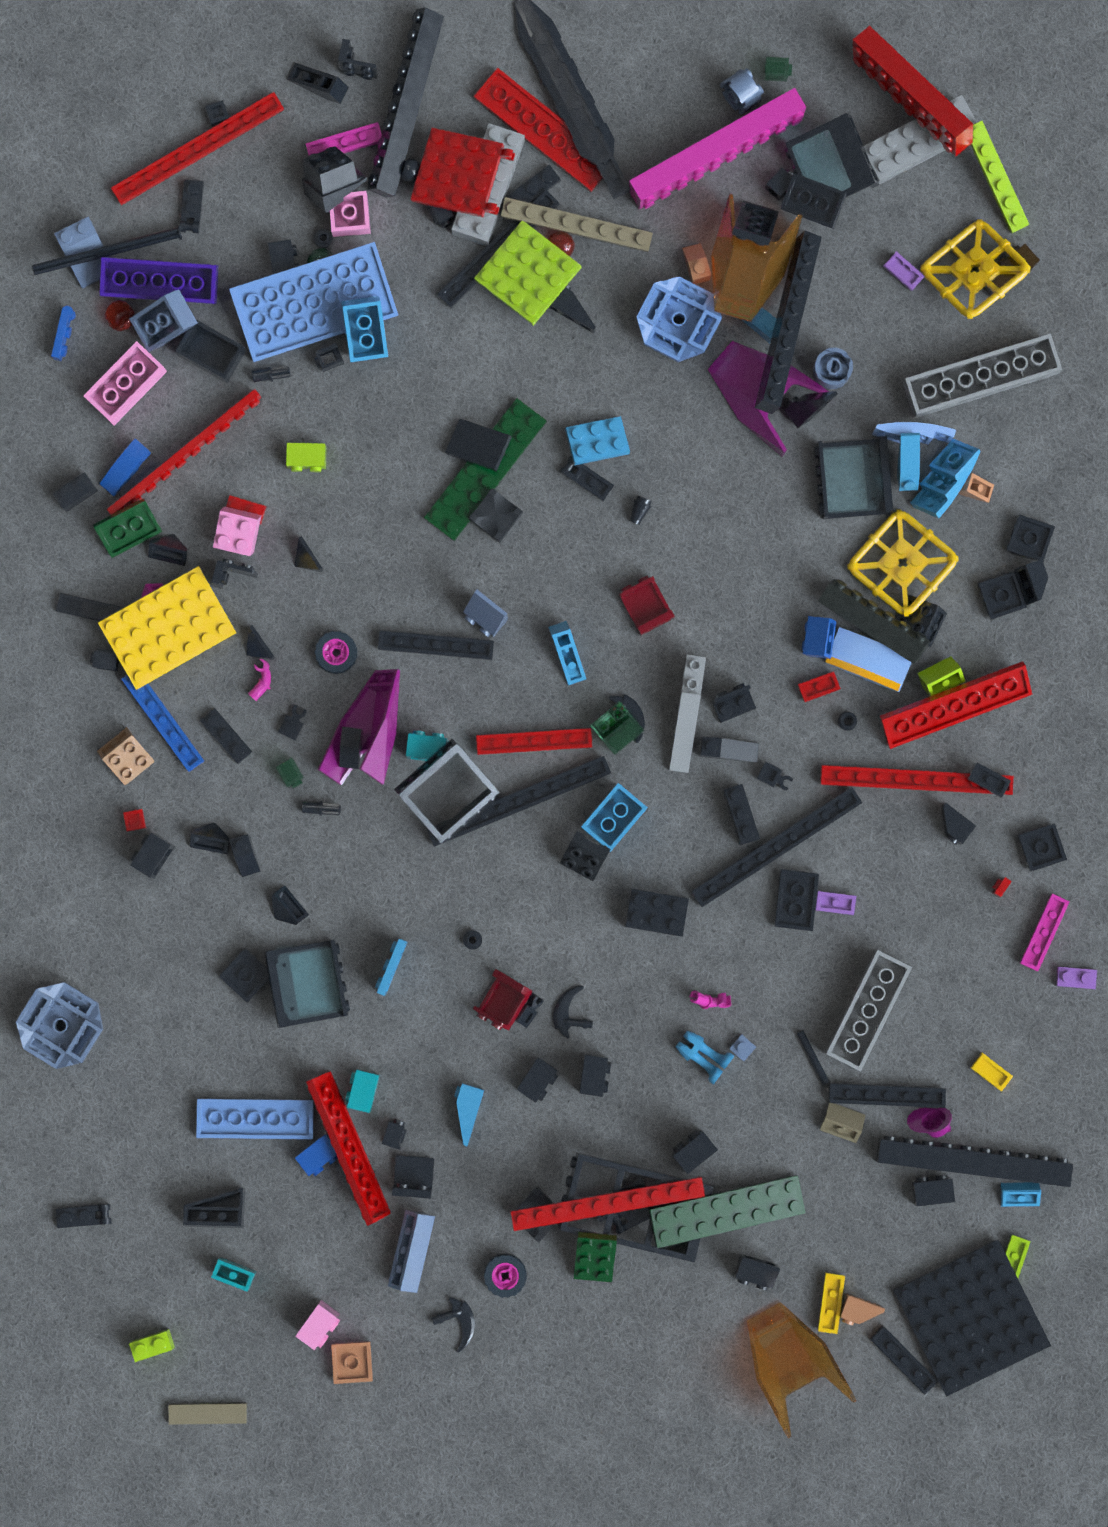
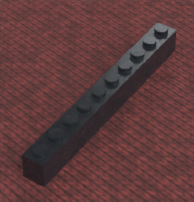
(405, 102)
(788, 322)
(974, 1162)

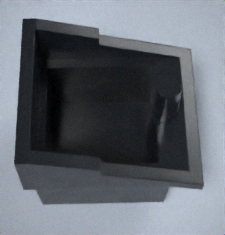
(330, 178)

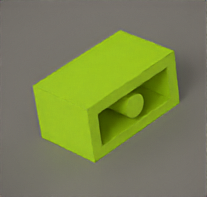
(306, 456)
(941, 676)
(152, 1345)

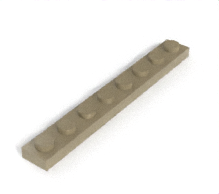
(576, 224)

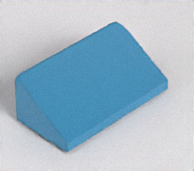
(1020, 1194)

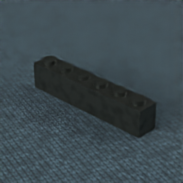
(874, 621)

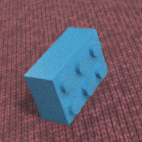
(364, 329)
(614, 817)

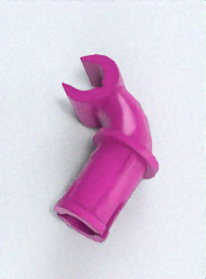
(264, 682)
(706, 1001)

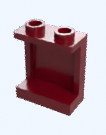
(646, 605)
(503, 1001)

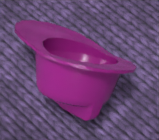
(930, 1121)

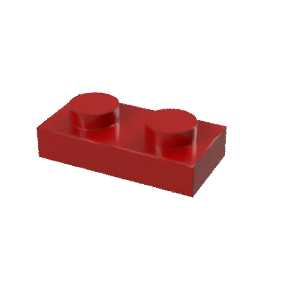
(247, 506)
(819, 687)

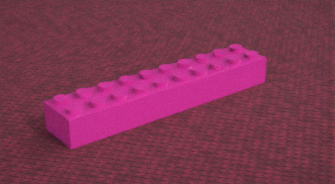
(717, 148)

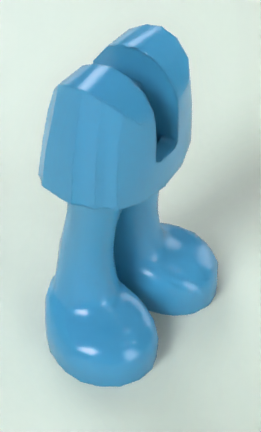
(713, 1071)

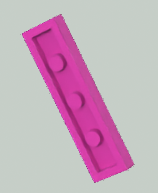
(348, 140)
(1044, 932)

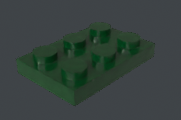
(127, 528)
(595, 1257)

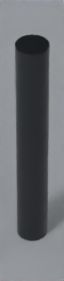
(813, 1058)

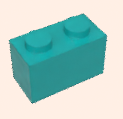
(362, 1090)
(233, 1274)

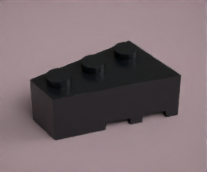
(217, 1212)

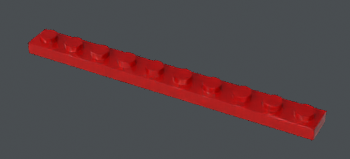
(197, 148)
(190, 449)
(903, 779)
(607, 1203)

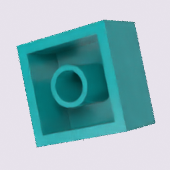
(423, 746)

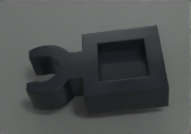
(291, 725)
(771, 775)
(528, 1011)

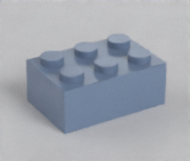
(163, 320)

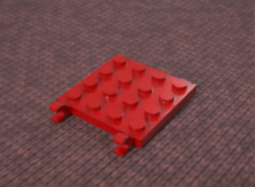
(459, 172)

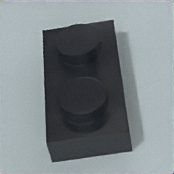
(989, 780)

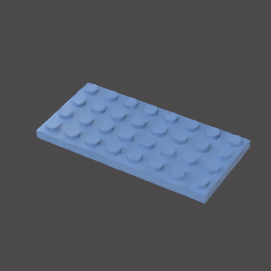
(306, 300)

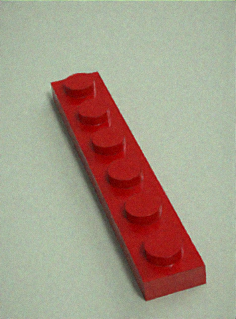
(534, 741)

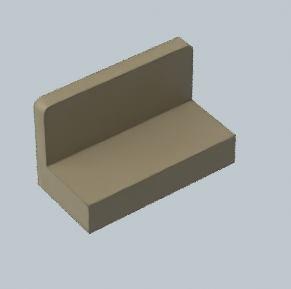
(843, 1122)

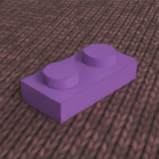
(835, 903)
(1076, 977)

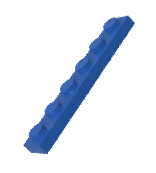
(166, 724)

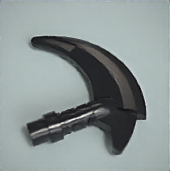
(634, 709)
(561, 1013)
(465, 1316)

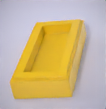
(991, 1072)

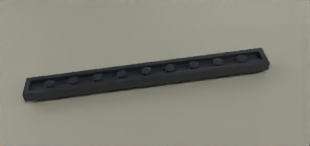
(530, 797)
(776, 847)

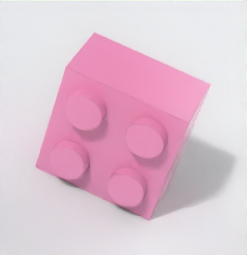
(351, 215)
(237, 531)
(317, 1325)

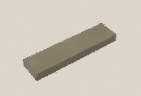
(208, 1413)

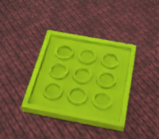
(527, 272)

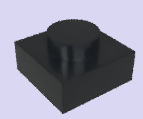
(217, 112)

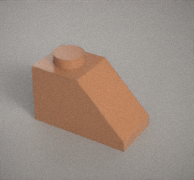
(696, 263)
(977, 488)
(858, 1310)

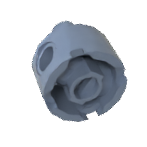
(741, 90)
(832, 368)

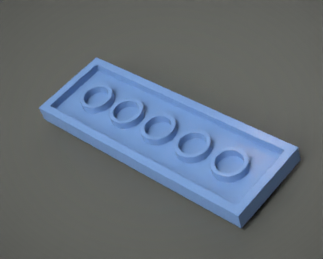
(255, 1118)

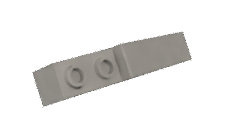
(687, 713)

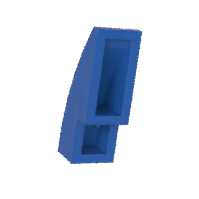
(125, 467)

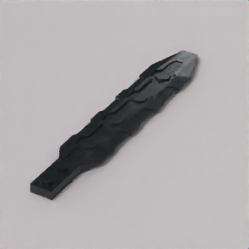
(569, 93)

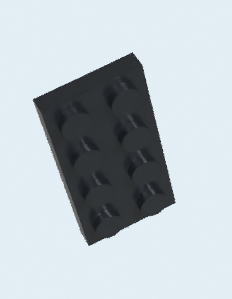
(755, 223)

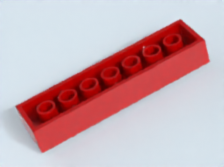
(912, 91)

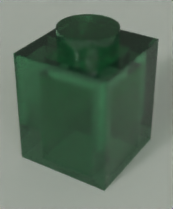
(777, 69)
(290, 773)

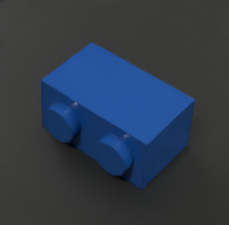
(819, 637)
(317, 1155)

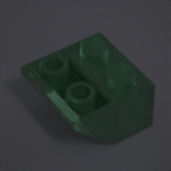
(617, 728)

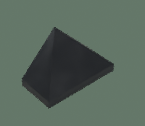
(168, 549)
(305, 558)
(256, 646)
(210, 839)
(287, 908)

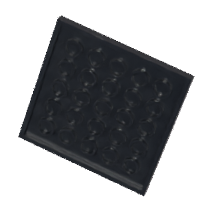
(972, 1317)

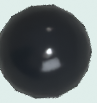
(410, 170)

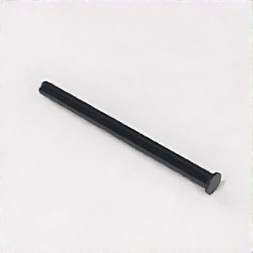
(106, 251)

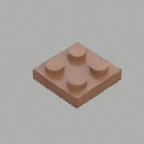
(352, 1362)

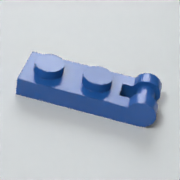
(63, 332)

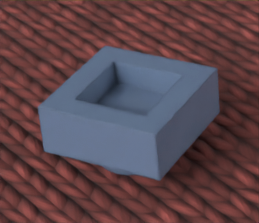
(742, 1047)

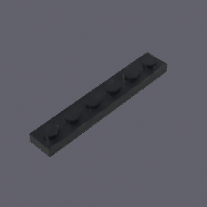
(435, 645)
(887, 1095)

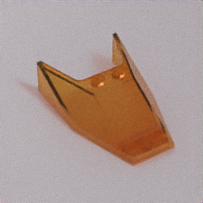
(746, 272)
(788, 1358)

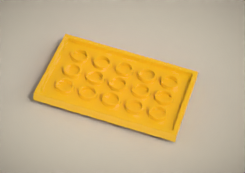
(167, 627)

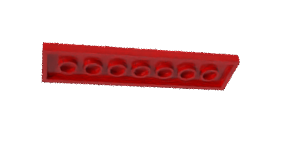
(538, 124)
(956, 705)
(348, 1148)

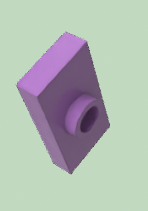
(903, 271)

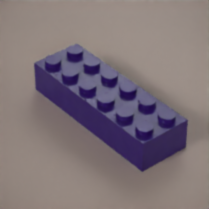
(157, 278)

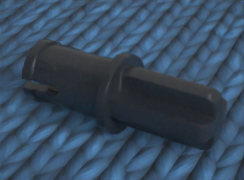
(271, 374)
(321, 808)

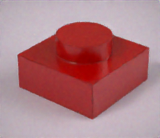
(134, 820)
(1000, 886)

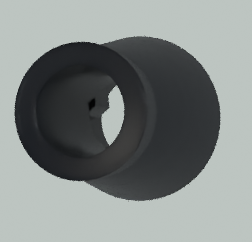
(640, 509)

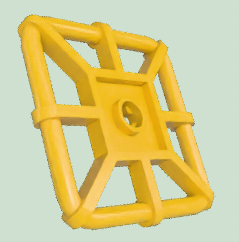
(974, 280)
(902, 575)

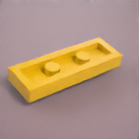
(831, 1303)

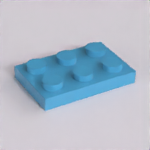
(597, 440)
(390, 966)

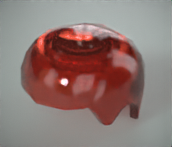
(563, 241)
(119, 315)

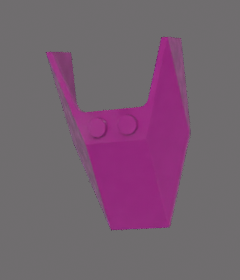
(739, 377)
(376, 715)

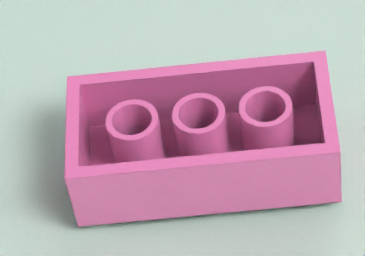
(125, 383)

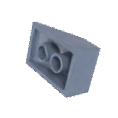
(80, 238)
(485, 614)

